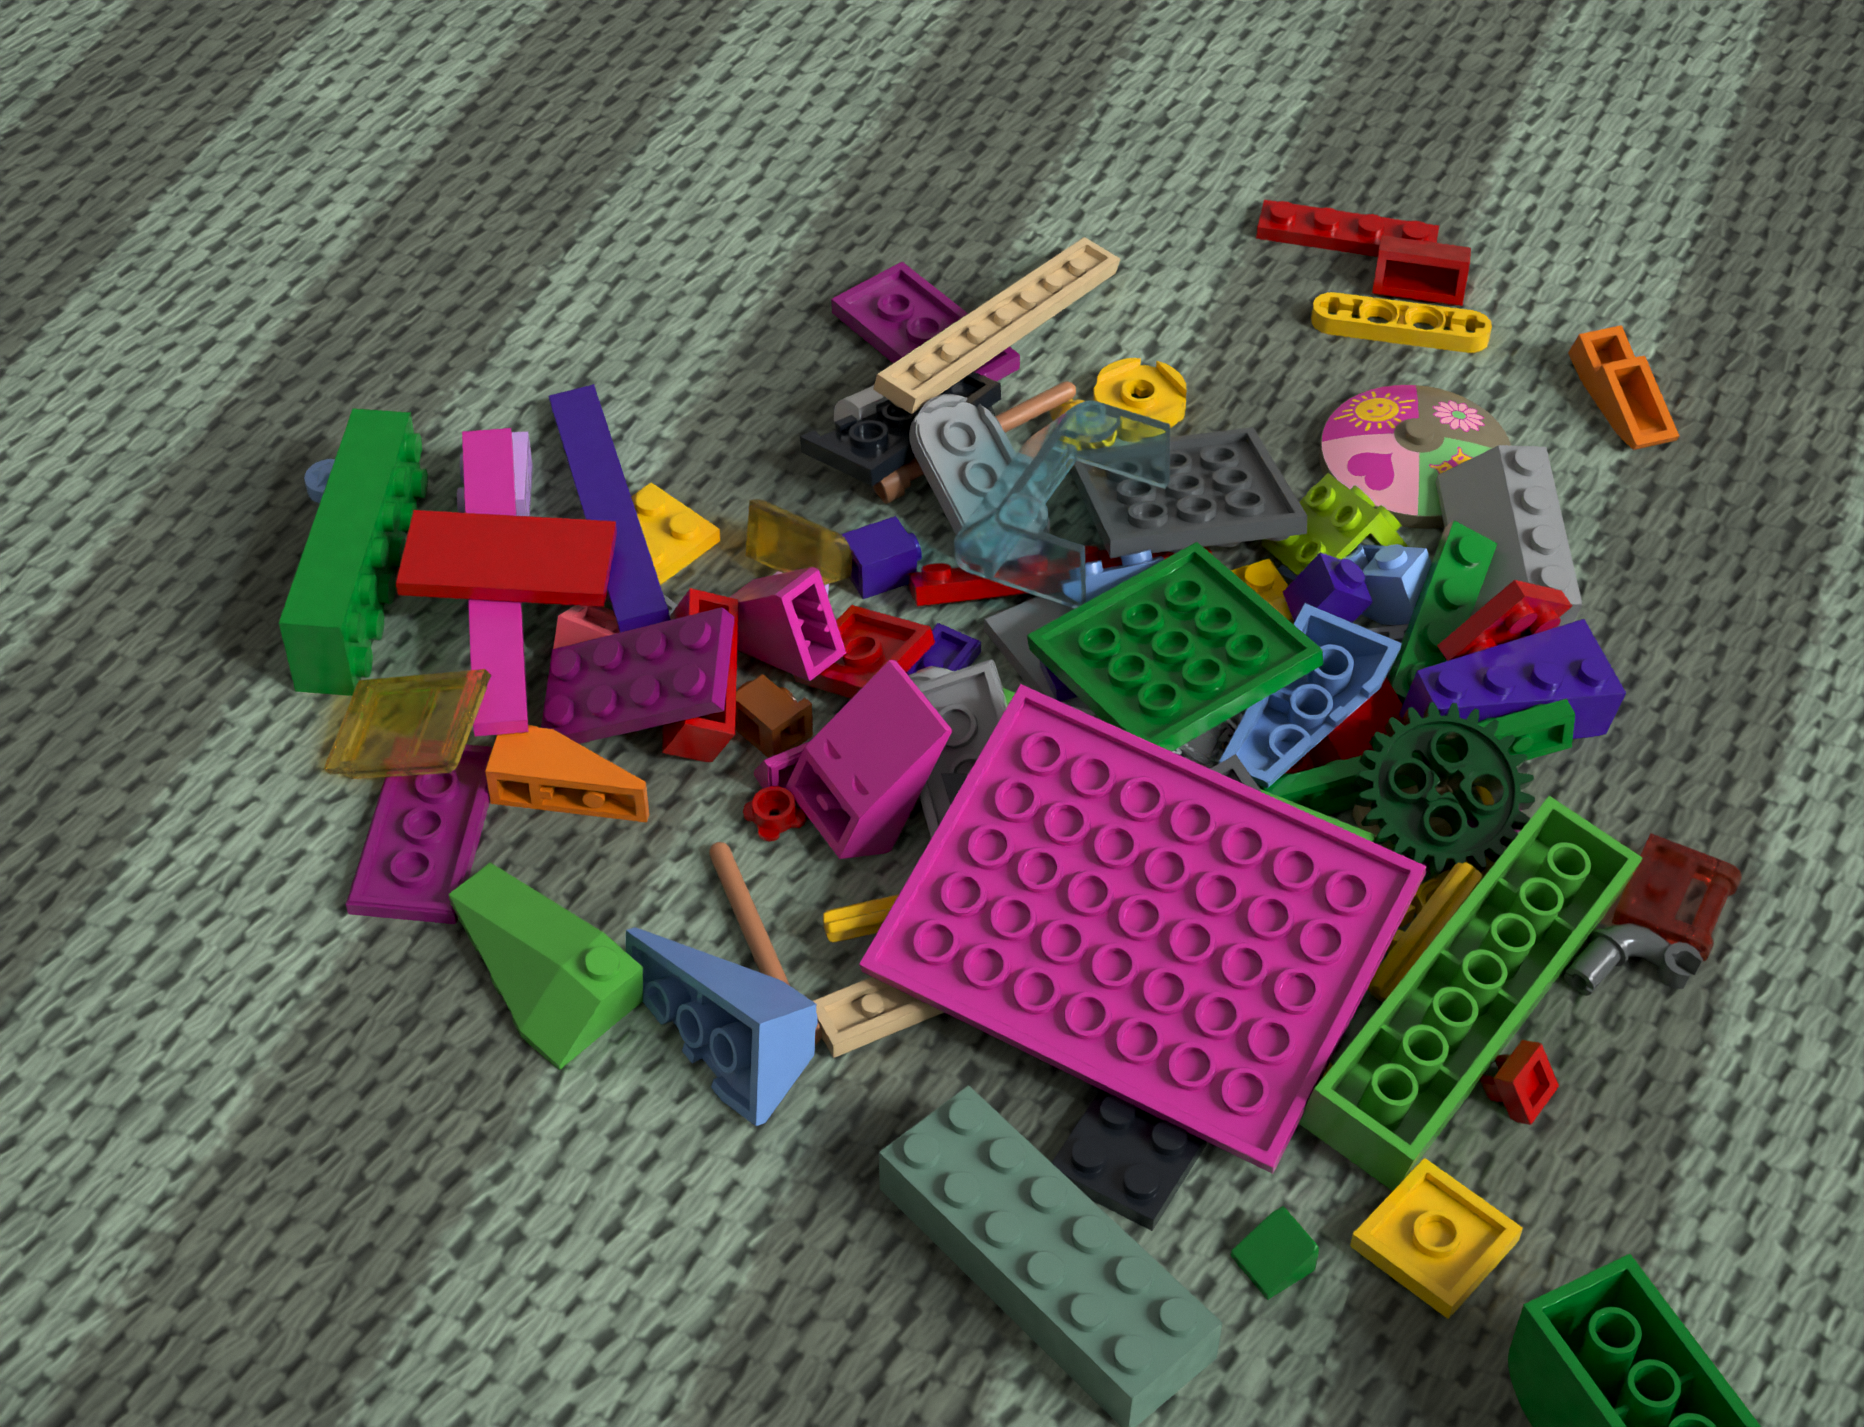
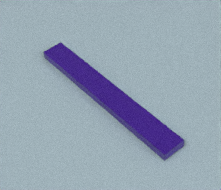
(605, 496)

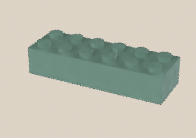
(1049, 1257)

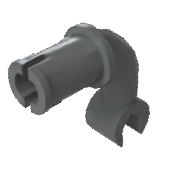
(1618, 942)

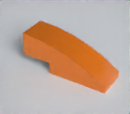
(1623, 387)

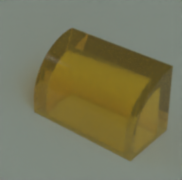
(795, 543)

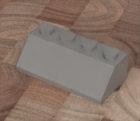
(1515, 503)

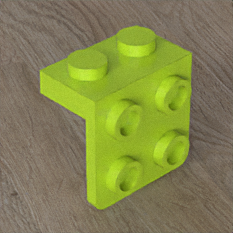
(1335, 525)

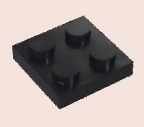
(1128, 1159)

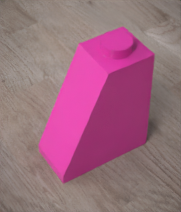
(789, 623)

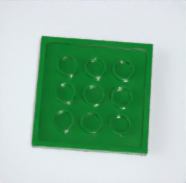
(1175, 649)

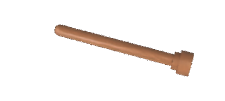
(894, 485)
(748, 916)

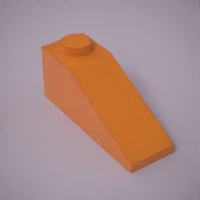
(559, 775)

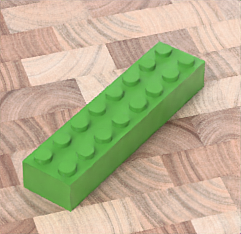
(1468, 994)

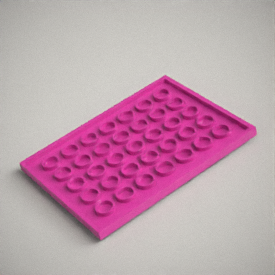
(1145, 925)

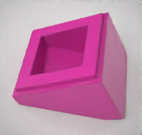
(778, 769)

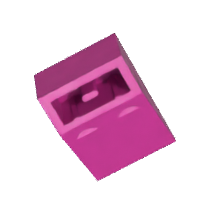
(870, 764)

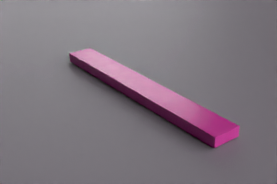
(495, 625)

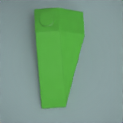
(548, 964)

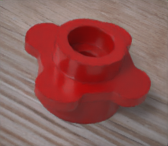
(769, 801)

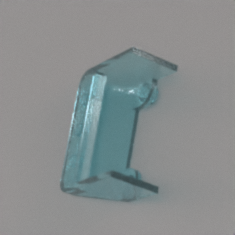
(1006, 530)

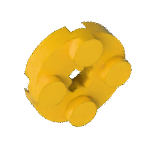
(1161, 383)

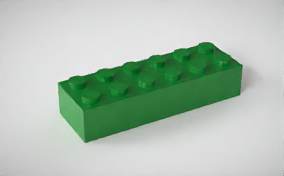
(353, 553)

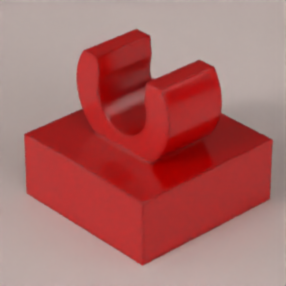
(1523, 1082)

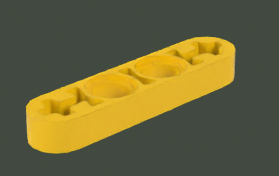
(1400, 319)

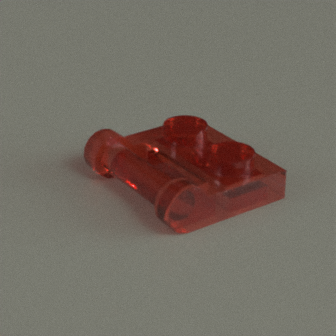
(1661, 885)

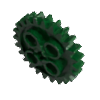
(1481, 763)

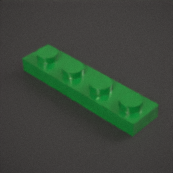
(1443, 602)

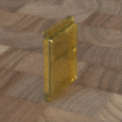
(407, 725)

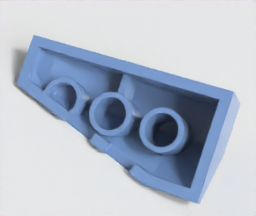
(1300, 715)
(737, 1020)

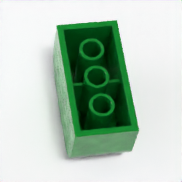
(1615, 1357)

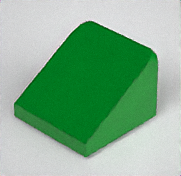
(1276, 1253)

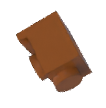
(772, 717)

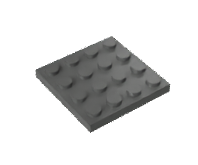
(1218, 494)

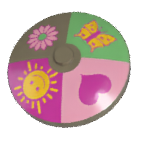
(1399, 442)

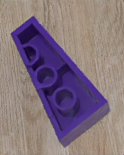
(1526, 673)

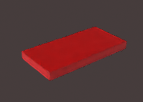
(507, 558)

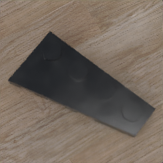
(881, 441)

